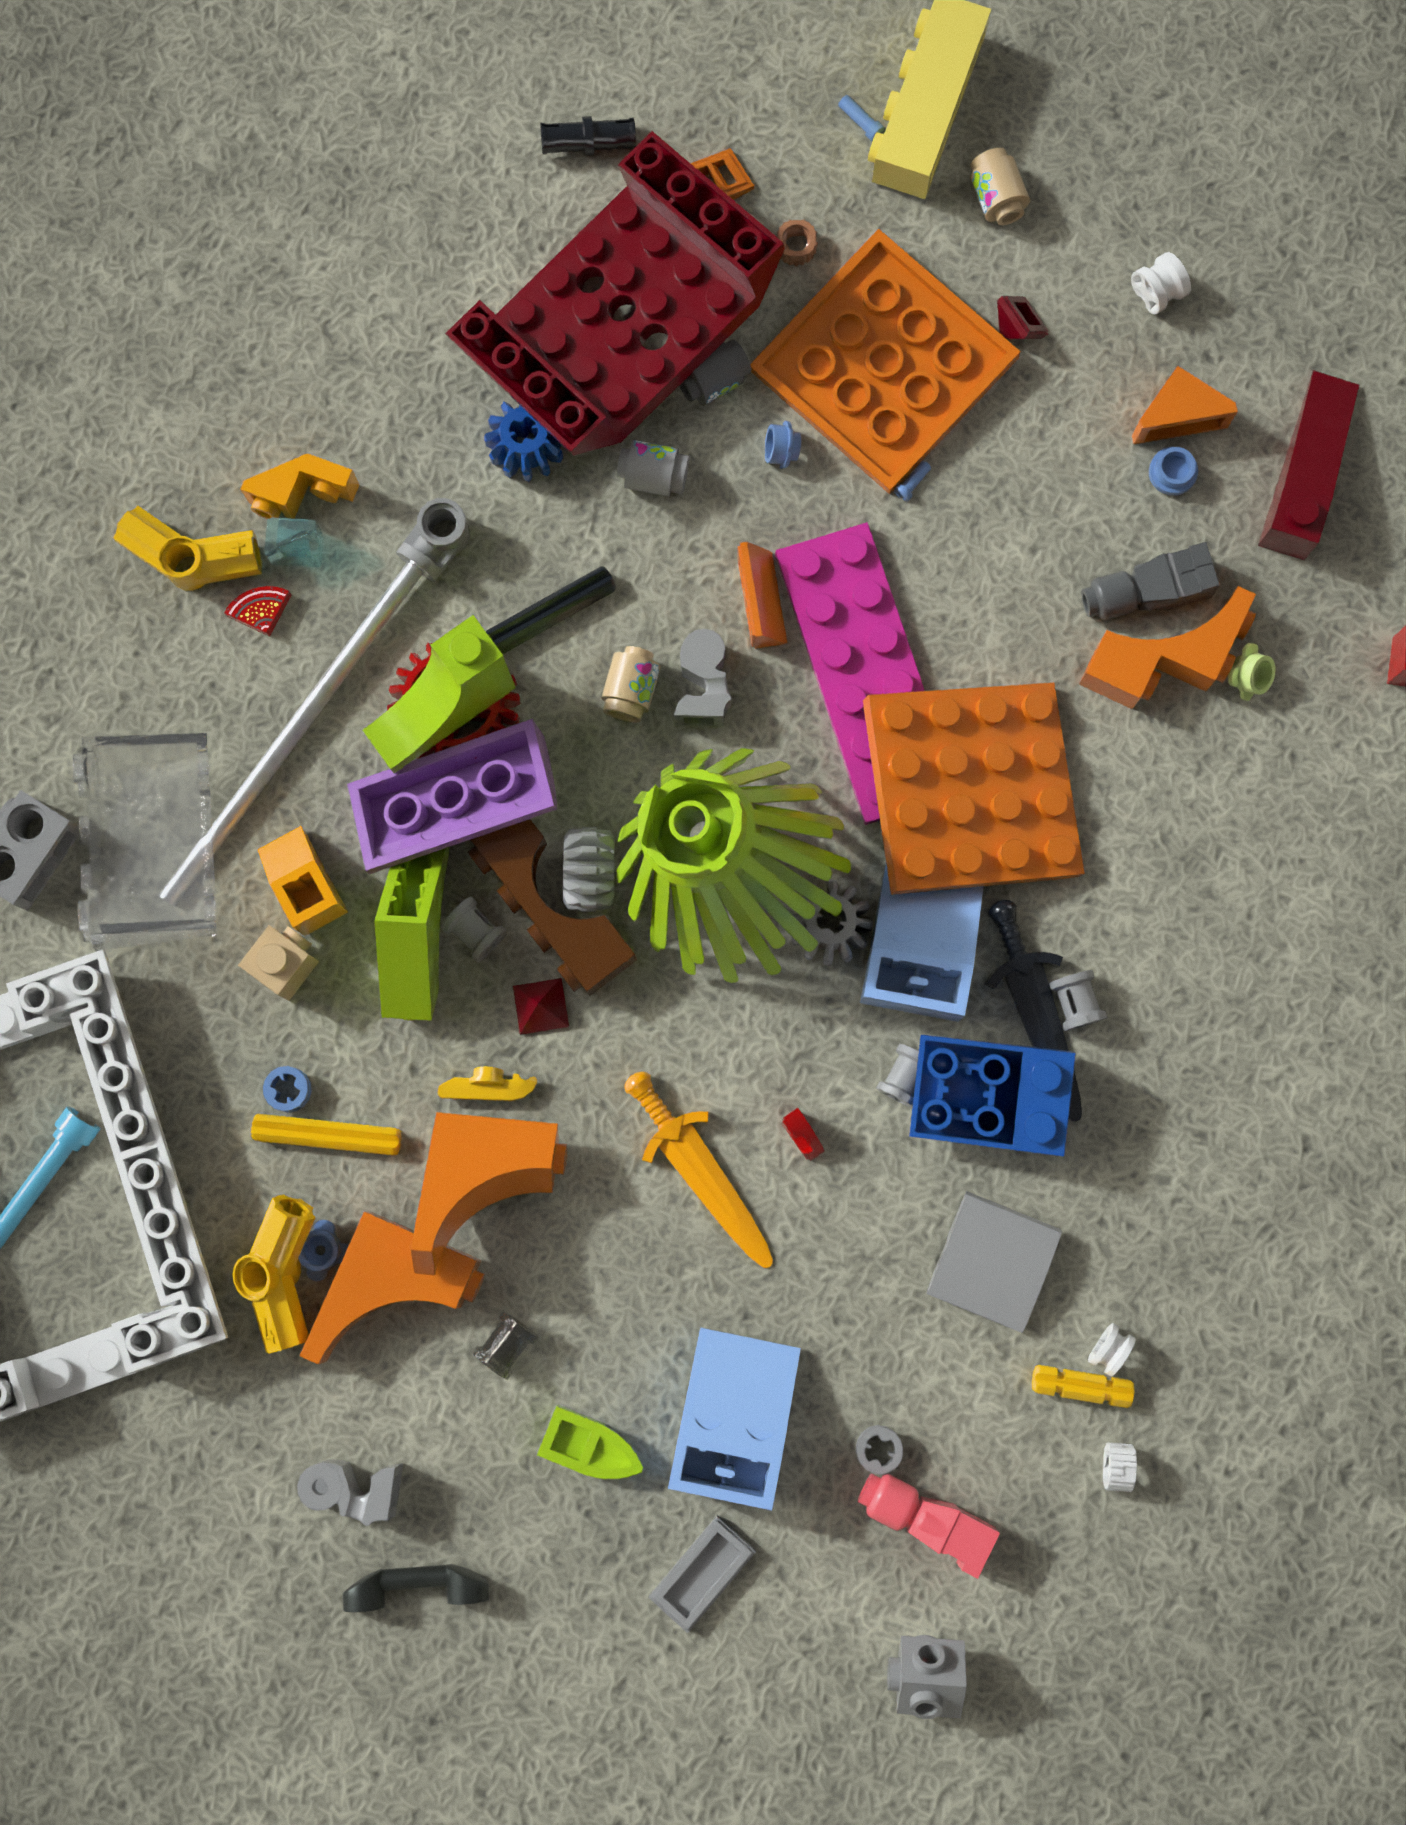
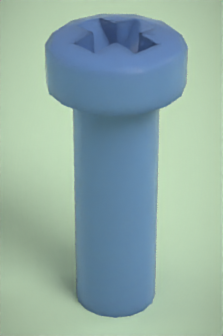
(912, 481)

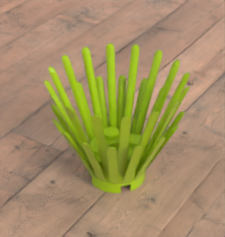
(728, 860)

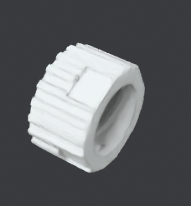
(1119, 1467)

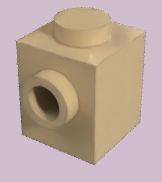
(280, 961)

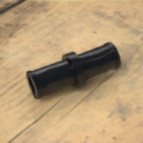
(588, 135)

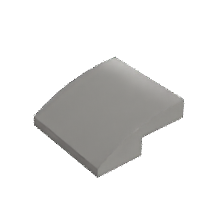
(994, 1262)

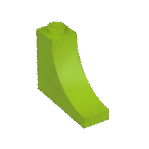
(457, 684)
(409, 937)

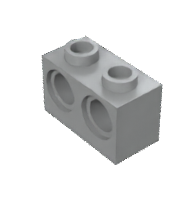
(35, 857)

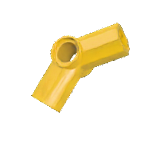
(163, 548)
(272, 1270)

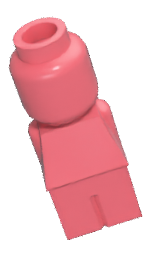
(932, 1521)

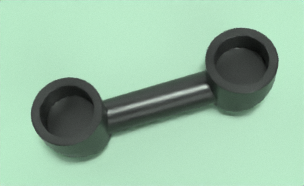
(462, 1586)

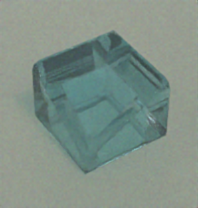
(293, 542)

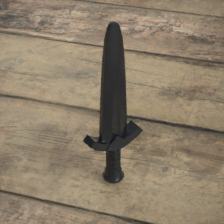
(1030, 989)

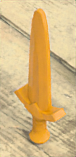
(698, 1168)

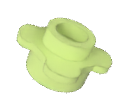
(1252, 672)

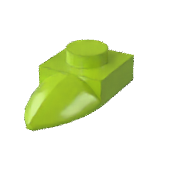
(587, 1446)

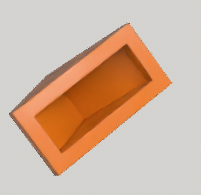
(1183, 409)

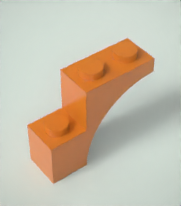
(1125, 665)

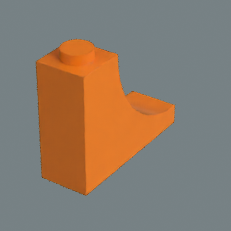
(475, 1165)
(380, 1273)

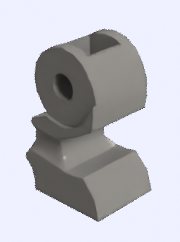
(701, 663)
(335, 1483)

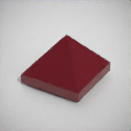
(1019, 319)
(540, 1006)

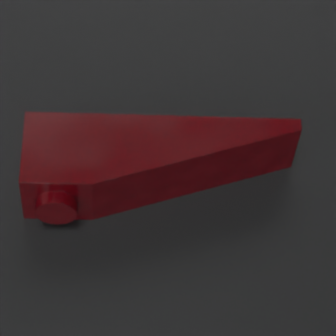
(1310, 467)

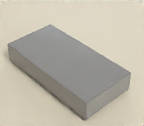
(702, 1574)

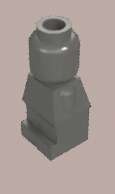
(1154, 585)

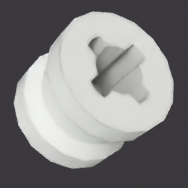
(1161, 282)

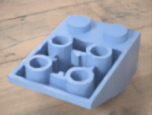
(923, 951)
(735, 1419)

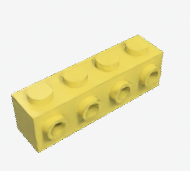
(930, 95)

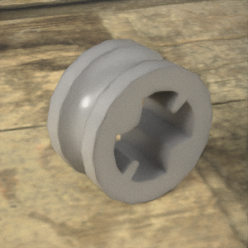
(873, 1464)

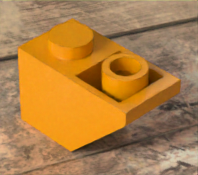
(301, 882)

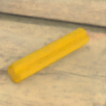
(326, 1134)

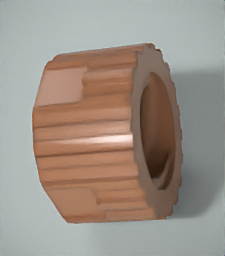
(798, 228)

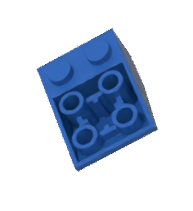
(993, 1094)

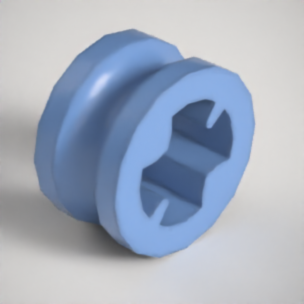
(272, 1095)

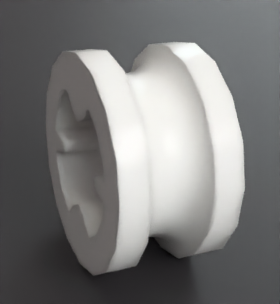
(1111, 1350)

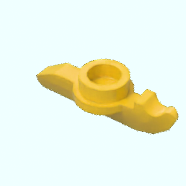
(487, 1085)

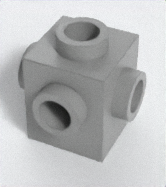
(928, 1677)

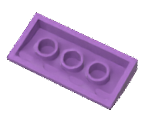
(448, 802)

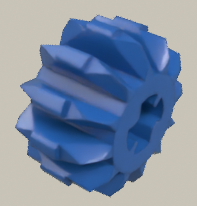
(520, 455)

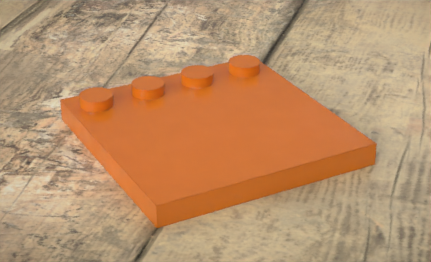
(884, 361)

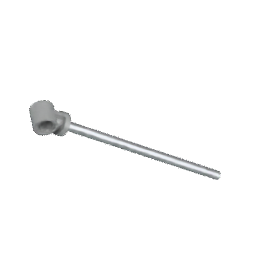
(423, 556)

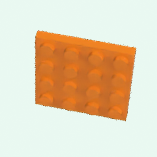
(972, 787)

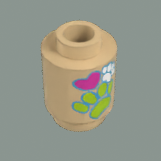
(999, 186)
(630, 684)

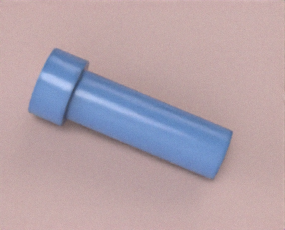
(860, 117)

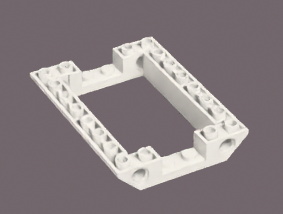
(88, 997)

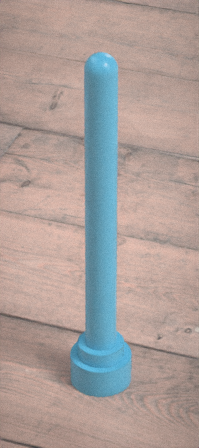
(69, 1137)

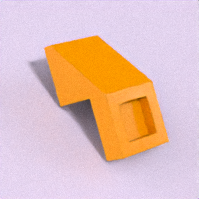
(285, 485)

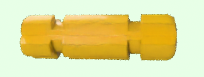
(1083, 1386)

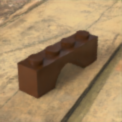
(588, 947)

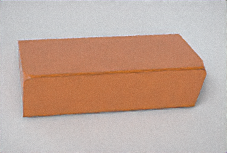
(761, 596)

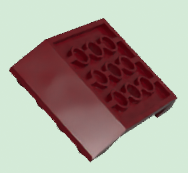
(663, 245)

